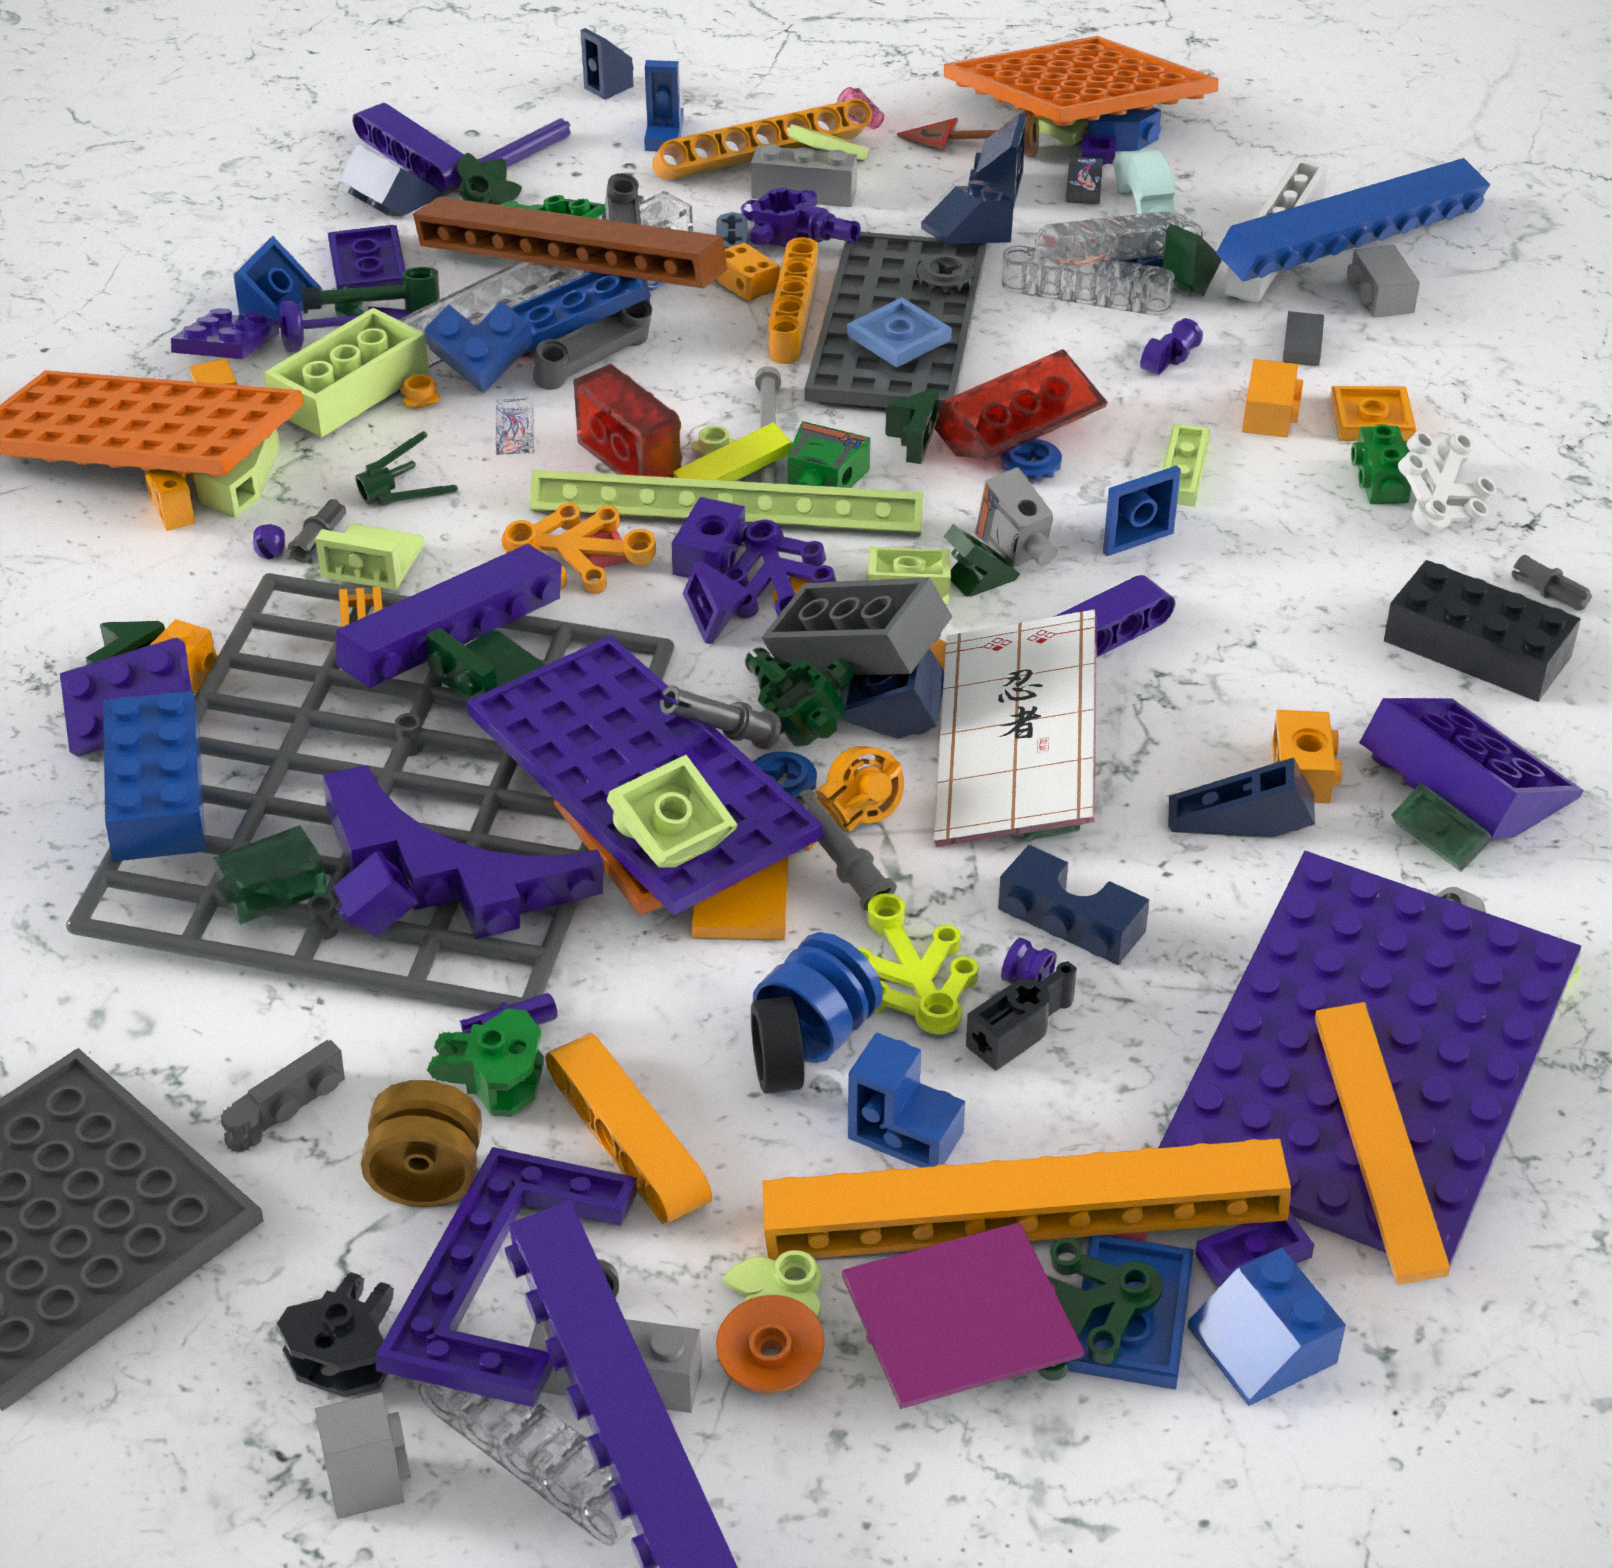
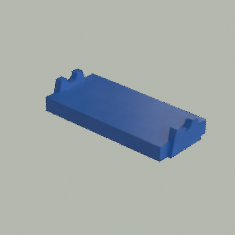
(579, 304)

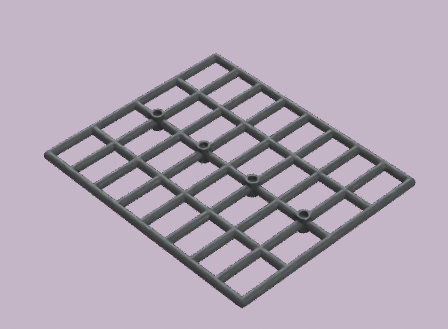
(410, 738)

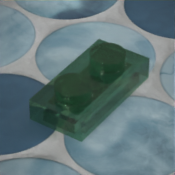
(1441, 827)

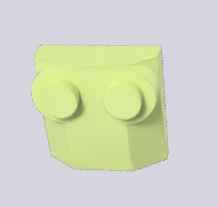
(912, 563)
(671, 813)

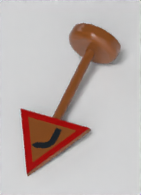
(939, 133)

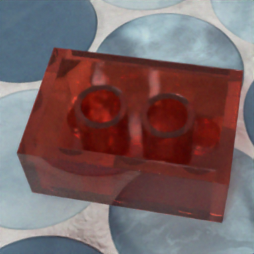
(626, 425)

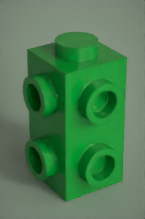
(1377, 458)

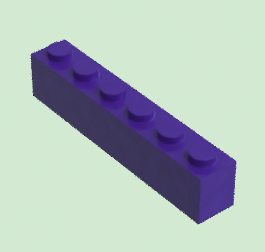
(461, 606)

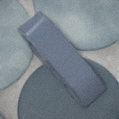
(732, 228)

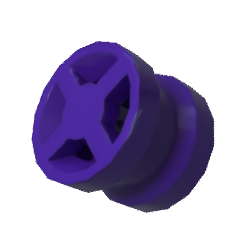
(1027, 962)

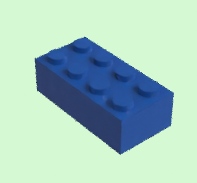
(153, 776)

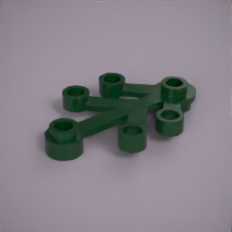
(1114, 1292)

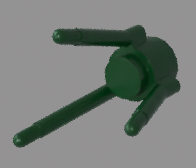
(378, 481)

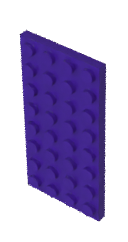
(599, 725)

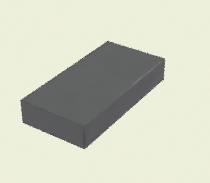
(1303, 338)

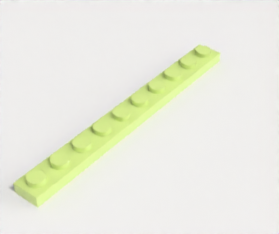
(776, 502)

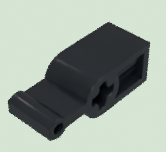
(1018, 1016)

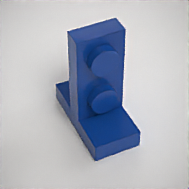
(663, 104)

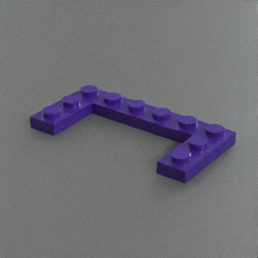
(425, 1335)

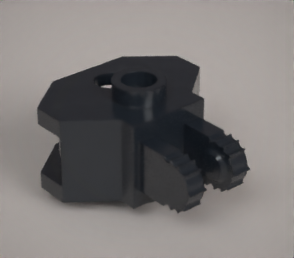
(338, 1335)

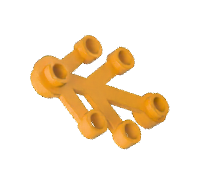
(637, 545)

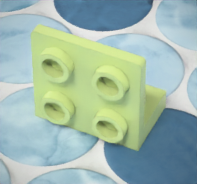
(367, 555)

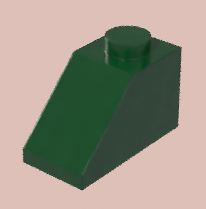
(1190, 261)

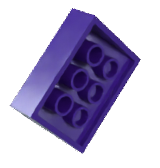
(1466, 763)

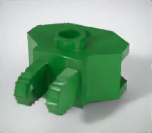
(493, 1061)

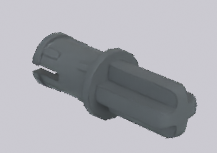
(326, 519)
(1551, 583)

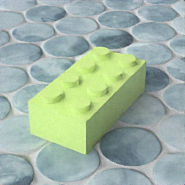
(350, 370)

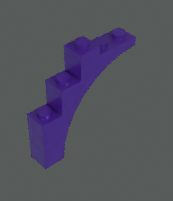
(487, 883)

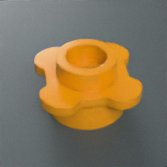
(419, 391)

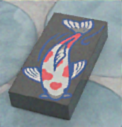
(1084, 180)

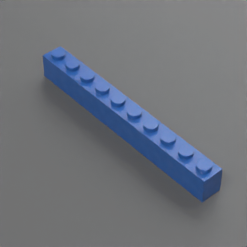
(1352, 219)

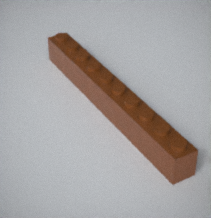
(572, 241)

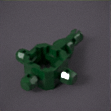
(801, 695)

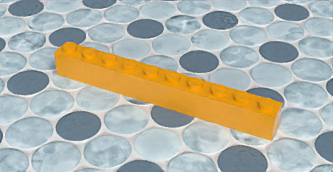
(1045, 1194)

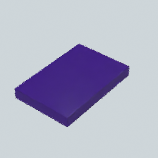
(367, 257)

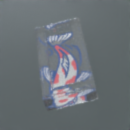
(515, 426)

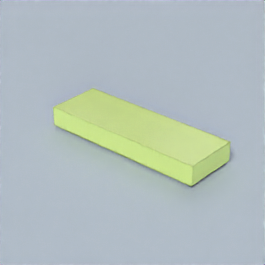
(826, 142)
(1188, 451)

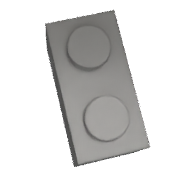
(1383, 281)
(363, 1454)

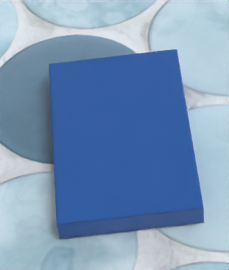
(1153, 1339)

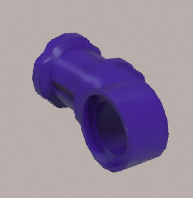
(1172, 347)

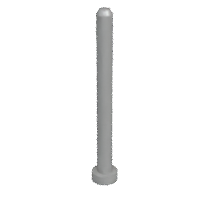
(768, 381)

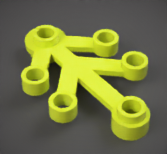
(933, 1008)

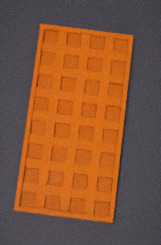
(141, 421)

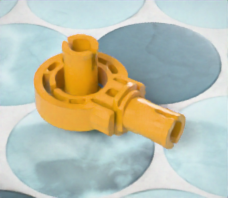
(856, 791)

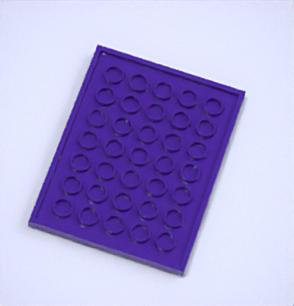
(1455, 1015)

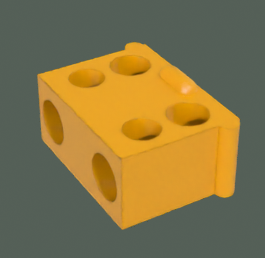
(749, 272)
(170, 498)

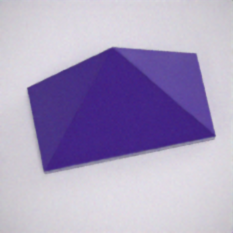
(712, 599)

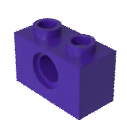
(709, 536)

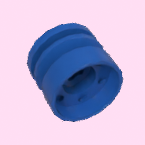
(831, 991)

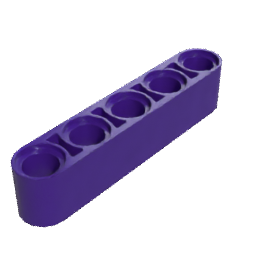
(409, 145)
(1127, 611)

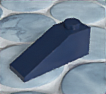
(1247, 804)

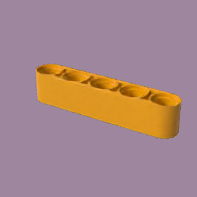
(793, 301)
(628, 1128)

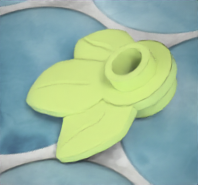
(769, 1277)

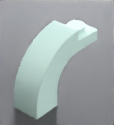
(1148, 177)

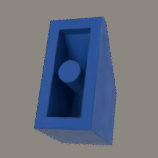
(1132, 130)

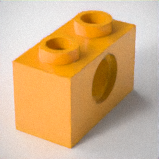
(1313, 745)

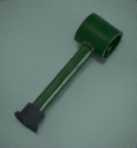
(418, 290)

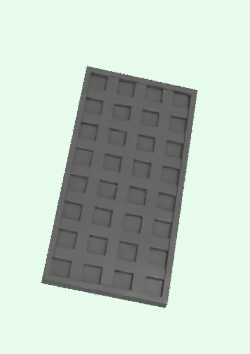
(869, 277)

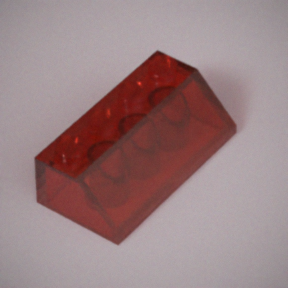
(1017, 407)

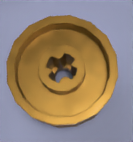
(422, 1143)

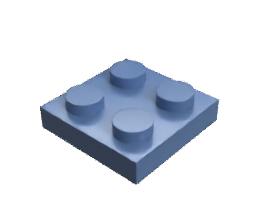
(899, 332)

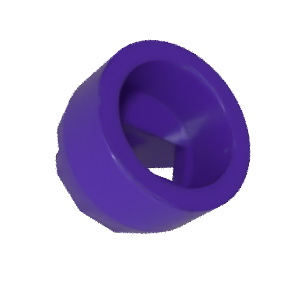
(273, 541)

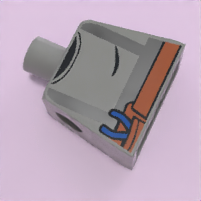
(1015, 519)

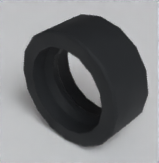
(777, 1044)

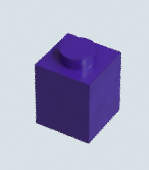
(374, 895)

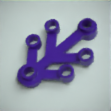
(765, 540)

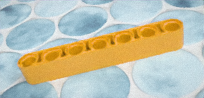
(746, 139)

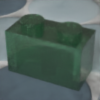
(270, 874)

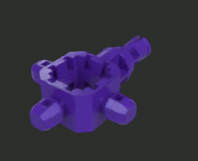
(793, 214)

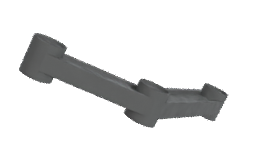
(595, 341)

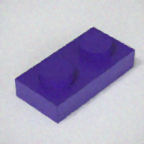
(1246, 1242)

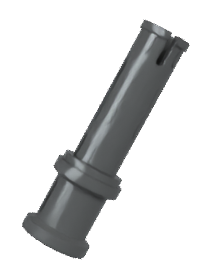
(735, 720)
(853, 864)

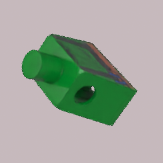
(827, 457)

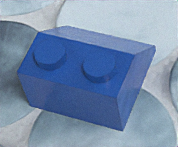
(1268, 1327)

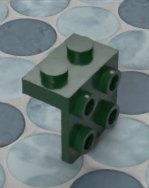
(478, 665)

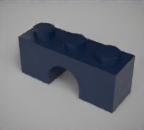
(1101, 923)

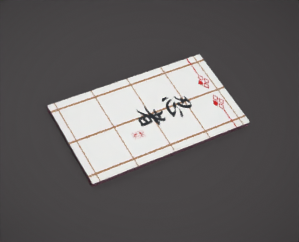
(1018, 729)

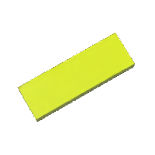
(740, 456)

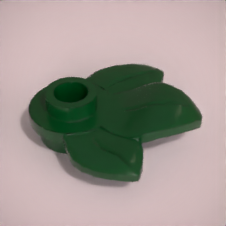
(487, 179)

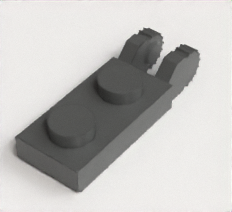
(282, 1095)

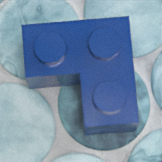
(482, 350)
(896, 1111)

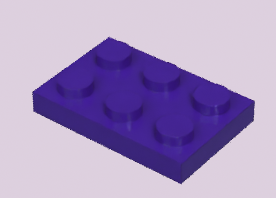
(225, 334)
(137, 673)

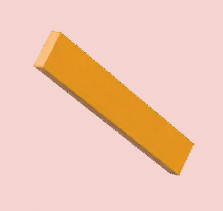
(1382, 1145)

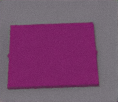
(961, 1314)

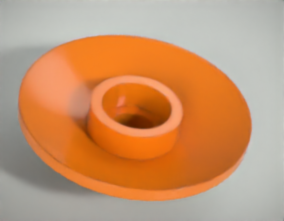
(765, 1325)

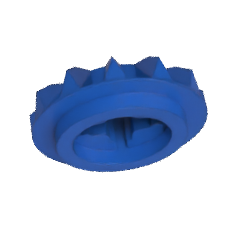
(1046, 462)
(799, 770)

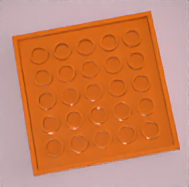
(1080, 79)

